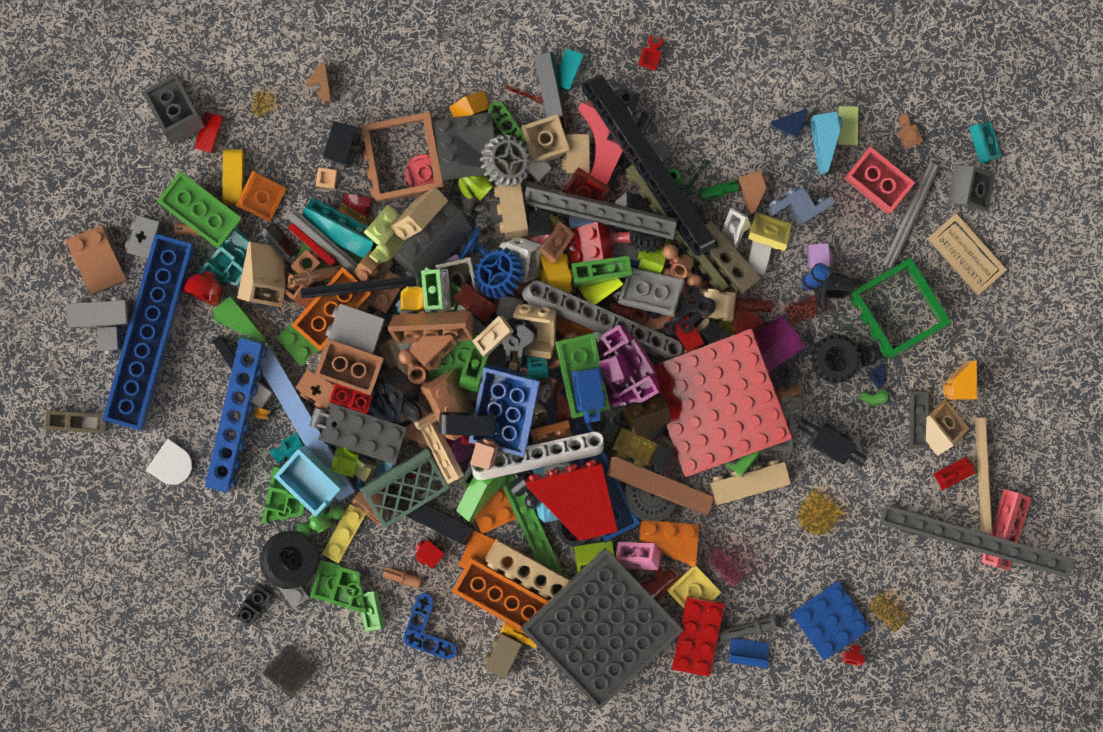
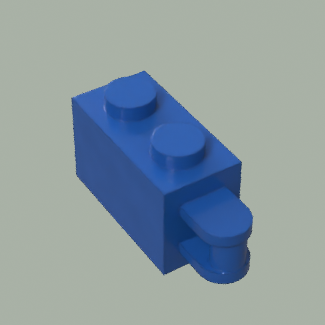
(589, 392)

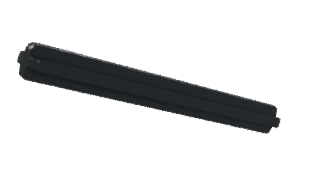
(356, 287)

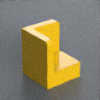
(412, 299)

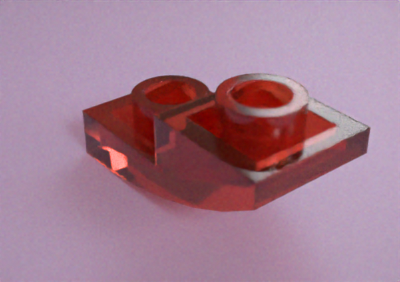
(475, 303)

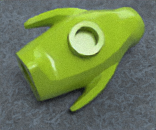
(476, 185)

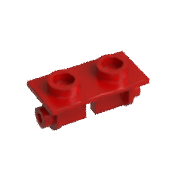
(954, 473)

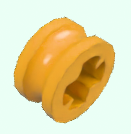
(261, 413)

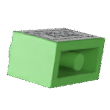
(436, 289)

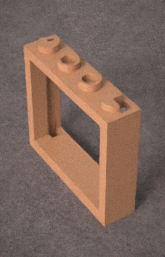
(433, 152)

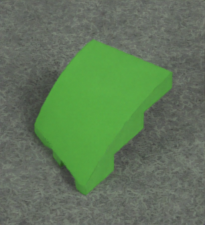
(280, 502)
(338, 586)

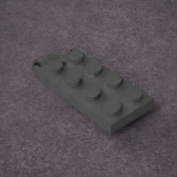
(359, 432)

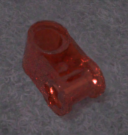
(562, 405)

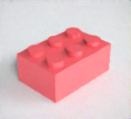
(879, 180)

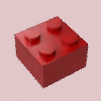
(590, 243)

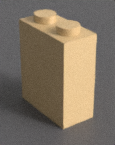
(419, 213)

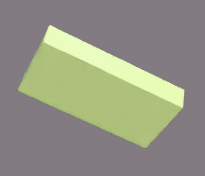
(849, 130)

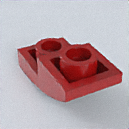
(350, 398)

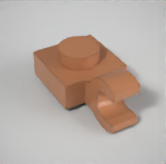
(909, 134)

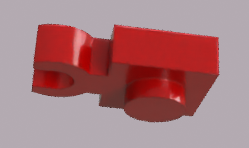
(650, 56)

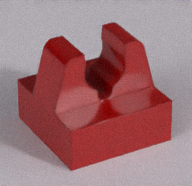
(853, 656)

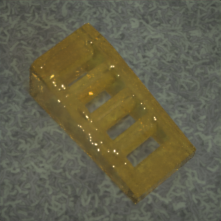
(876, 601)

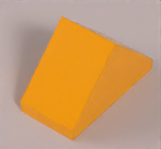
(470, 105)

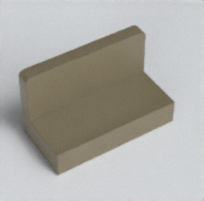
(365, 468)

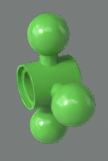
(321, 521)

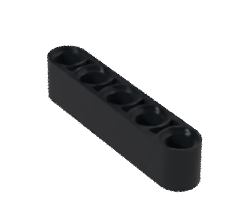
(432, 518)

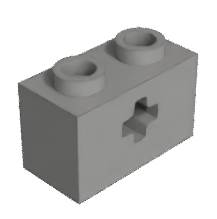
(139, 226)

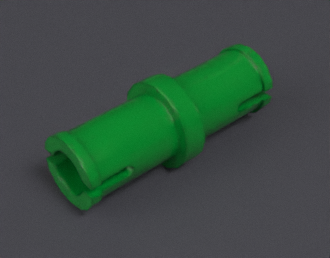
(718, 190)

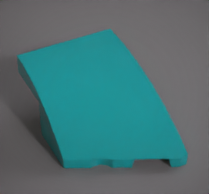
(229, 259)

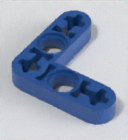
(419, 630)

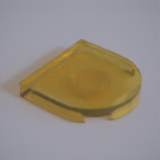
(817, 513)

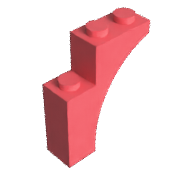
(606, 152)

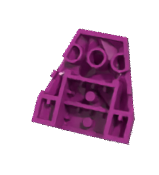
(642, 380)

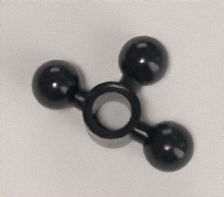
(519, 488)

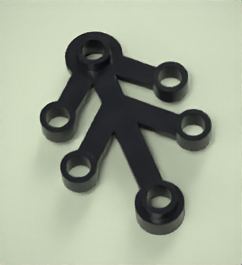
(704, 307)

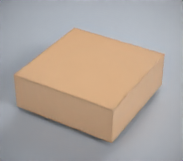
(326, 178)

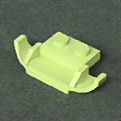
(384, 236)

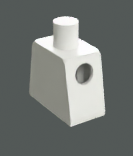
(529, 253)

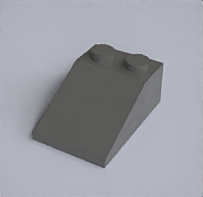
(173, 109)

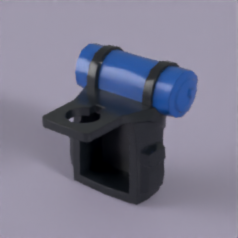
(827, 285)

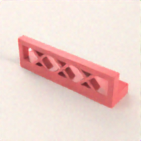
(1004, 521)

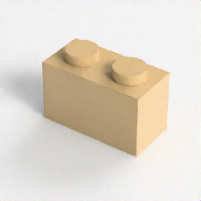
(578, 154)

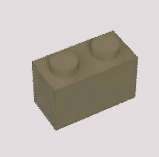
(502, 655)

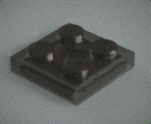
(289, 671)

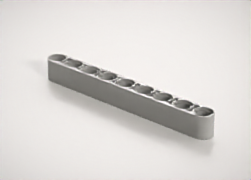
(594, 317)

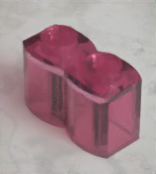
(729, 571)

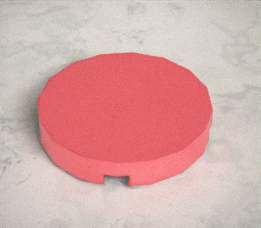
(414, 170)

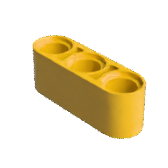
(233, 175)

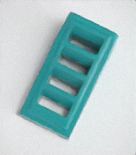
(538, 371)

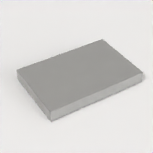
(651, 292)

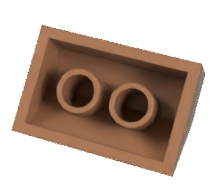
(348, 366)
(447, 396)

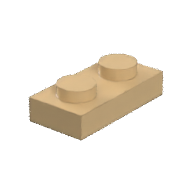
(492, 336)

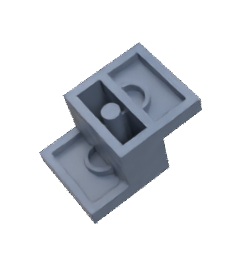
(800, 205)

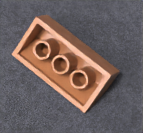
(412, 327)

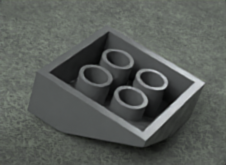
(461, 144)

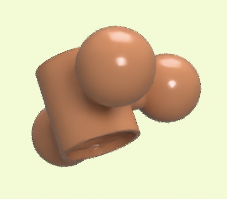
(681, 267)
(407, 358)

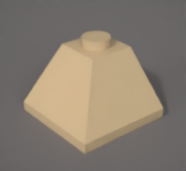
(944, 427)

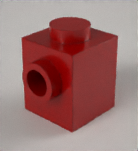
(428, 553)

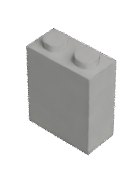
(355, 328)

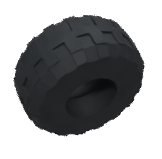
(306, 554)

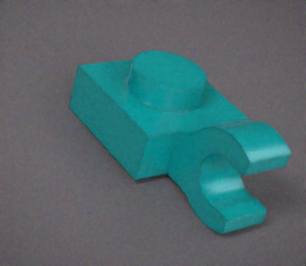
(288, 447)

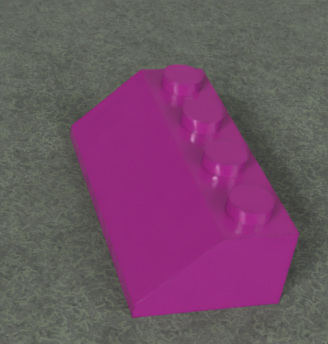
(778, 342)

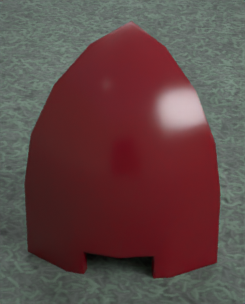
(358, 203)

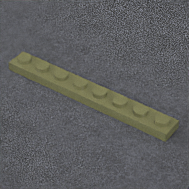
(704, 264)

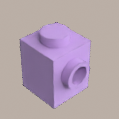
(819, 254)

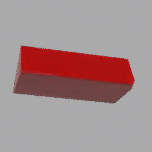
(209, 134)

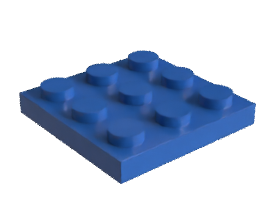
(830, 620)

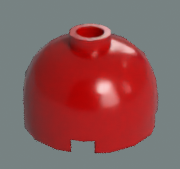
(204, 288)

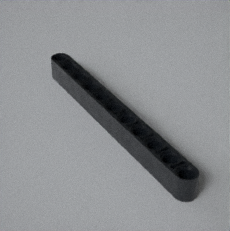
(648, 164)

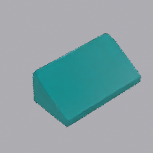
(568, 68)
(985, 142)

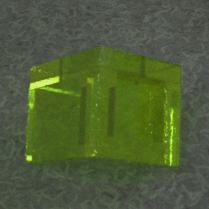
(344, 461)

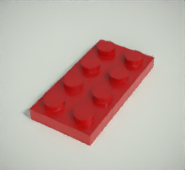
(698, 641)

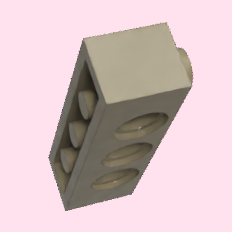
(734, 263)

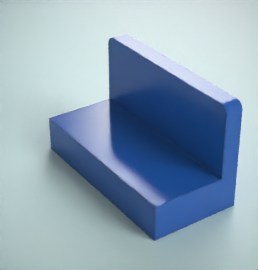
(749, 653)

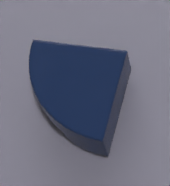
(878, 376)

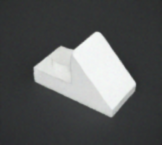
(734, 227)

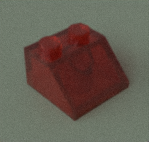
(586, 186)

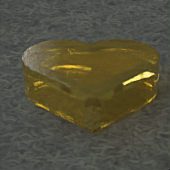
(262, 104)

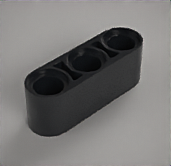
(467, 423)

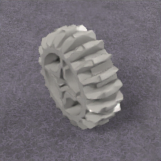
(513, 154)

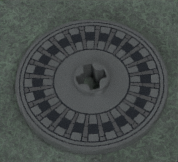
(647, 506)

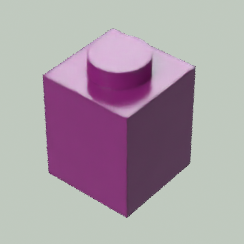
(614, 369)

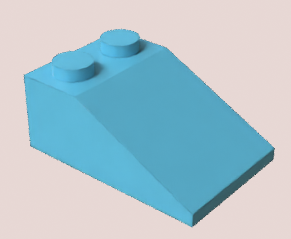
(825, 133)

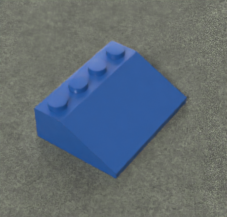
(513, 401)

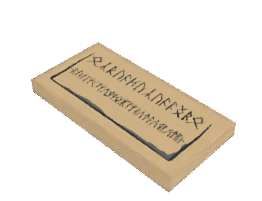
(966, 254)

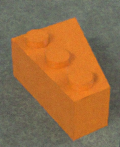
(672, 539)

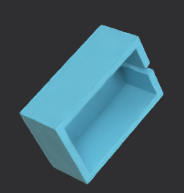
(310, 480)

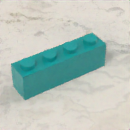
(339, 227)

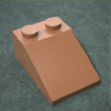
(96, 259)

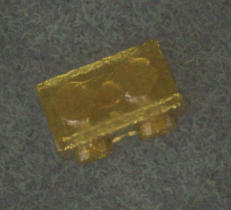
(634, 447)

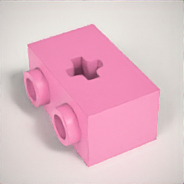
(638, 555)

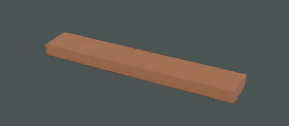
(659, 485)

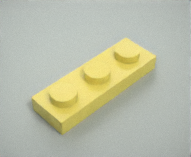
(344, 533)

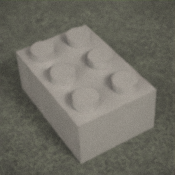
(99, 312)

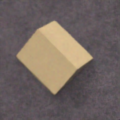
(545, 139)

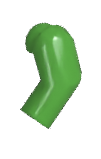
(875, 399)

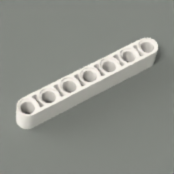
(547, 459)

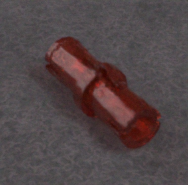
(753, 305)

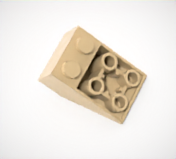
(262, 276)

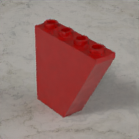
(577, 498)

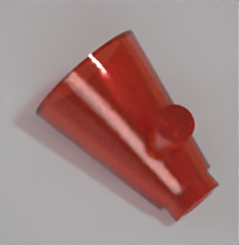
(660, 584)

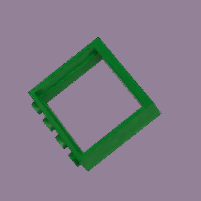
(929, 297)

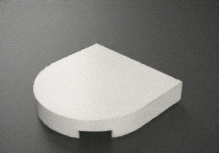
(171, 464)

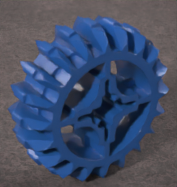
(493, 265)

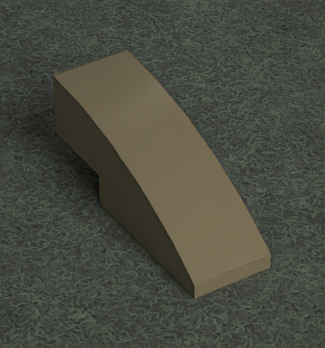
(74, 421)

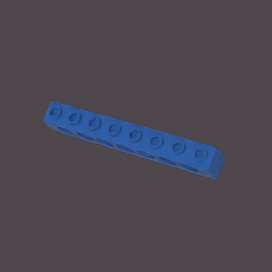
(215, 479)

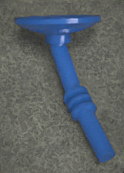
(474, 245)

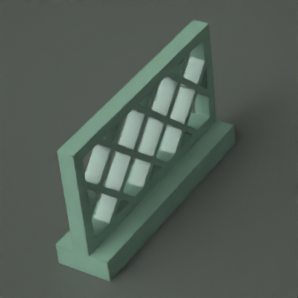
(396, 473)

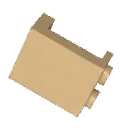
(545, 321)

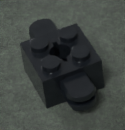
(398, 396)
(831, 443)

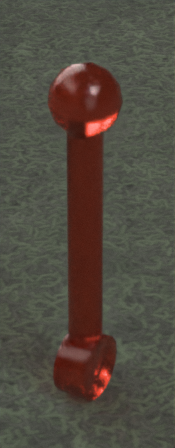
(538, 100)

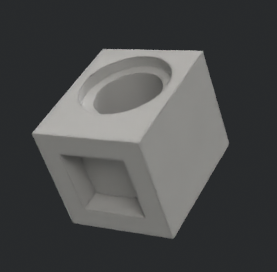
(109, 339)

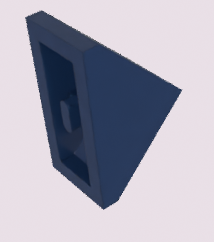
(789, 124)

